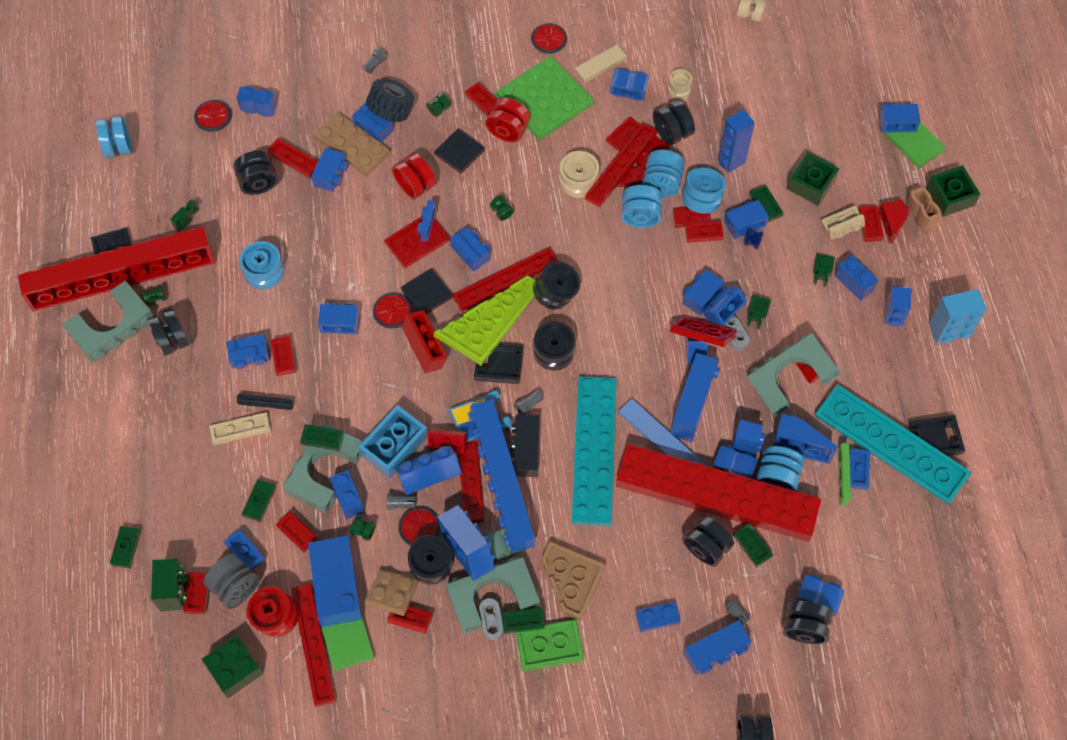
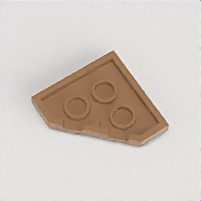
(571, 578)

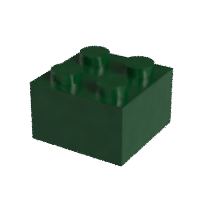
(813, 178)
(953, 190)
(168, 584)
(232, 666)

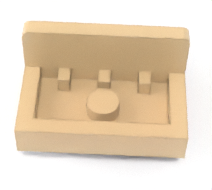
(843, 222)

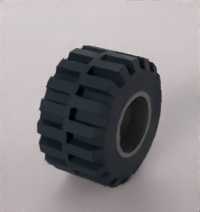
(389, 100)

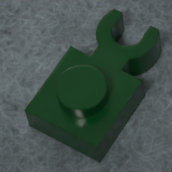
(183, 215)
(823, 268)
(758, 309)

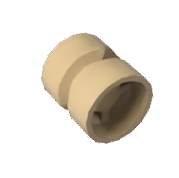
(745, 7)
(679, 85)

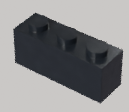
(525, 445)

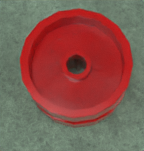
(508, 120)
(413, 175)
(272, 612)

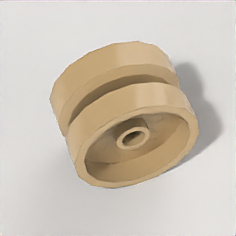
(578, 173)

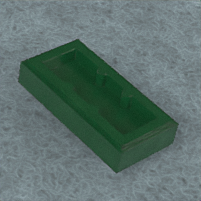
(768, 202)
(322, 437)
(259, 500)
(752, 545)
(125, 547)
(523, 620)

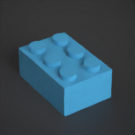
(957, 316)
(393, 441)

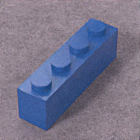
(736, 141)

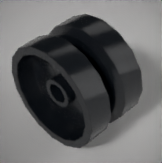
(673, 122)
(255, 172)
(556, 285)
(166, 332)
(554, 345)
(708, 540)
(430, 547)
(807, 622)
(759, 731)

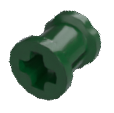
(153, 295)

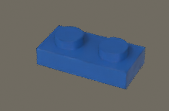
(428, 215)
(859, 468)
(244, 549)
(657, 617)

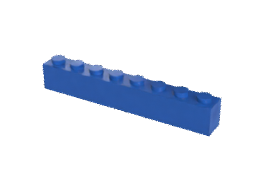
(502, 476)

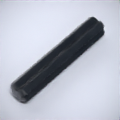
(265, 401)

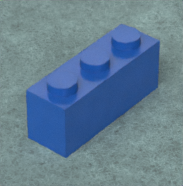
(428, 470)
(717, 648)

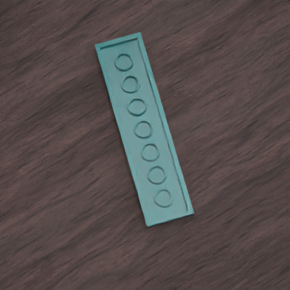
(893, 444)
(594, 451)

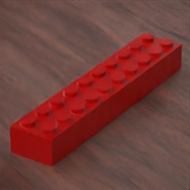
(109, 269)
(718, 492)

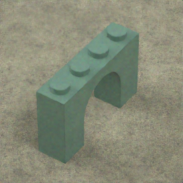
(97, 344)
(805, 351)
(303, 488)
(511, 574)

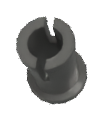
(736, 611)

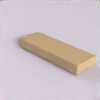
(600, 64)
(239, 428)

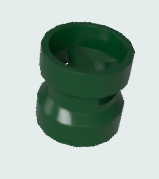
(439, 104)
(501, 207)
(362, 528)

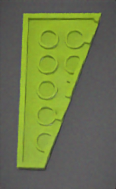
(488, 323)

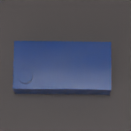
(694, 397)
(334, 581)

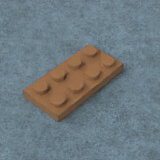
(360, 148)

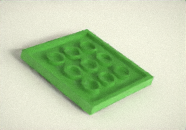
(548, 95)

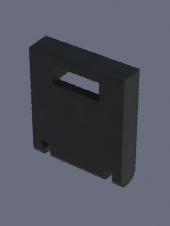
(503, 365)
(934, 433)

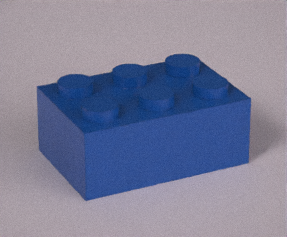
(466, 542)

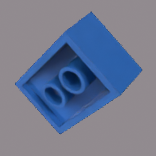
(804, 439)

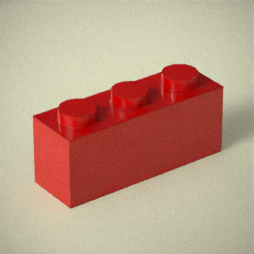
(422, 340)

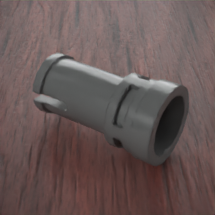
(376, 58)
(526, 404)
(395, 501)

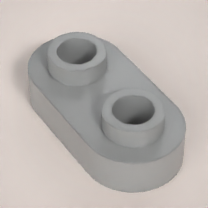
(736, 344)
(492, 619)

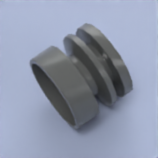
(231, 581)

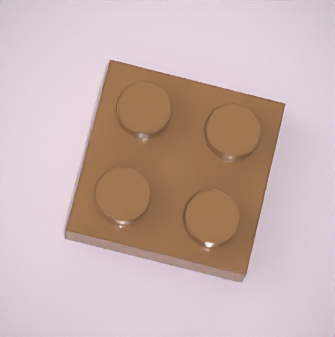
(391, 592)

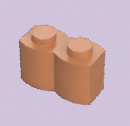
(924, 209)

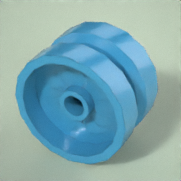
(113, 136)
(703, 190)
(641, 206)
(261, 265)

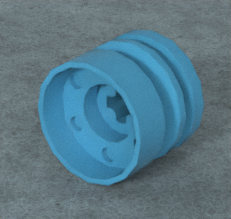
(664, 172)
(781, 467)

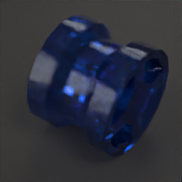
(753, 238)

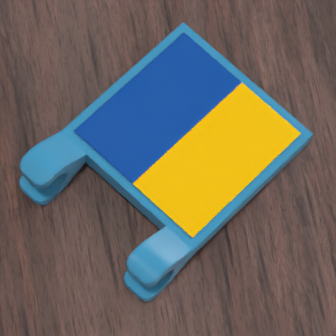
(460, 415)

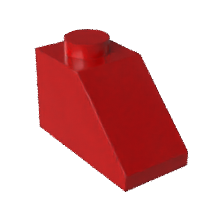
(893, 217)

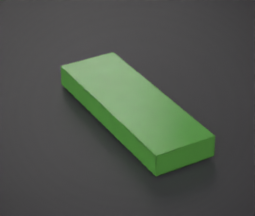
(844, 474)

